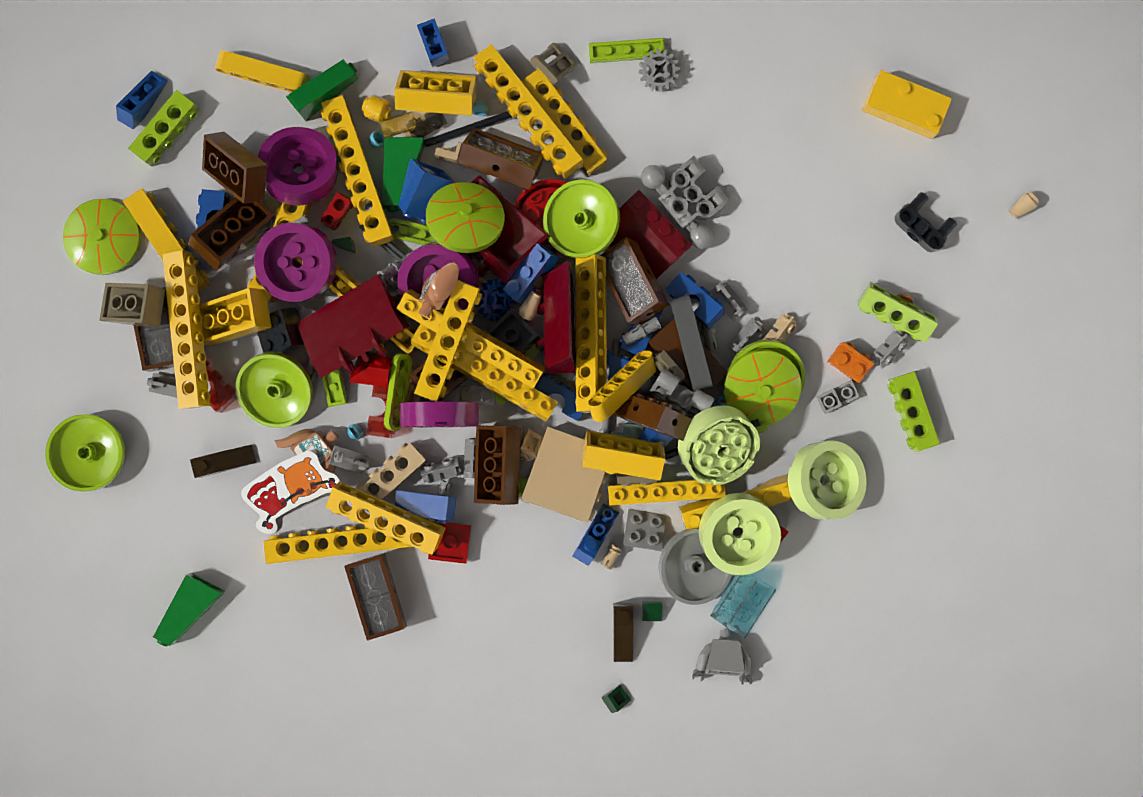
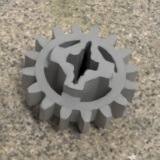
(666, 77)

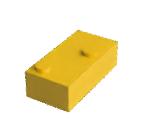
(435, 92)
(906, 104)
(234, 316)
(623, 455)

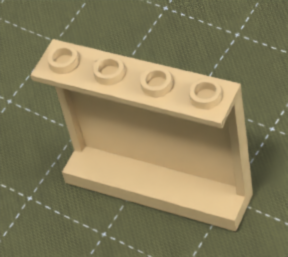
(560, 480)

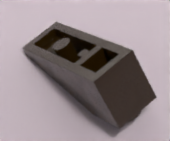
(222, 461)
(622, 632)

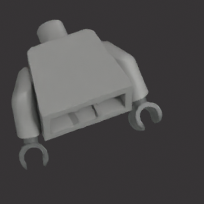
(724, 658)

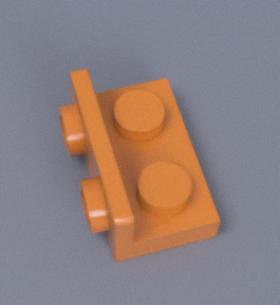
(850, 361)

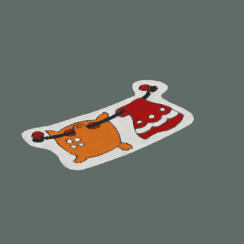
(286, 487)

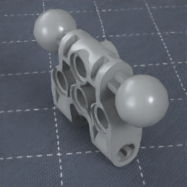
(654, 177)
(669, 390)

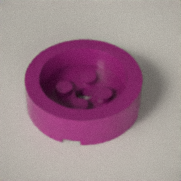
(297, 148)
(427, 260)
(276, 265)
(439, 414)

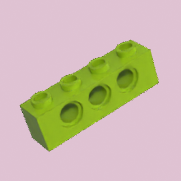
(154, 128)
(875, 293)
(922, 417)

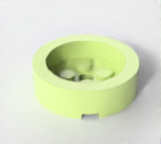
(716, 428)
(844, 482)
(744, 552)

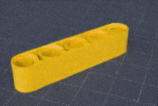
(260, 71)
(622, 386)

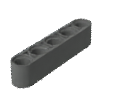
(691, 343)

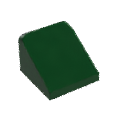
(345, 243)
(651, 611)
(616, 699)

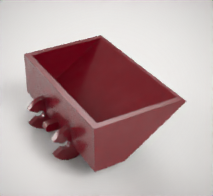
(513, 245)
(558, 321)
(351, 327)

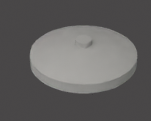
(688, 571)

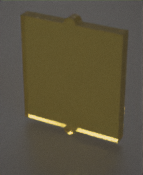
(398, 125)

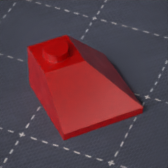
(374, 372)

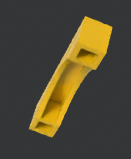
(771, 493)

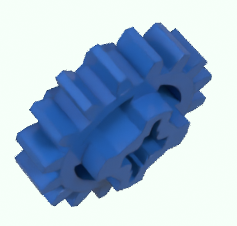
(494, 300)

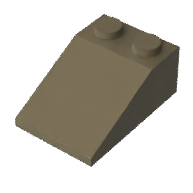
(132, 304)

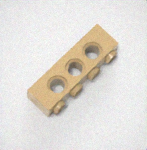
(415, 461)

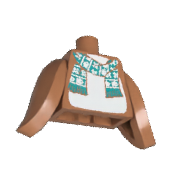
(438, 288)
(312, 441)

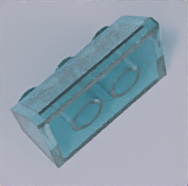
(743, 603)

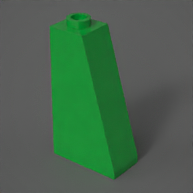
(323, 87)
(396, 159)
(189, 604)

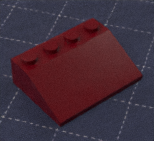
(653, 232)

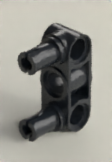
(919, 228)

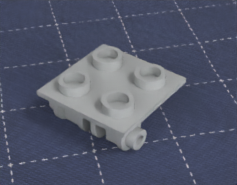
(644, 530)

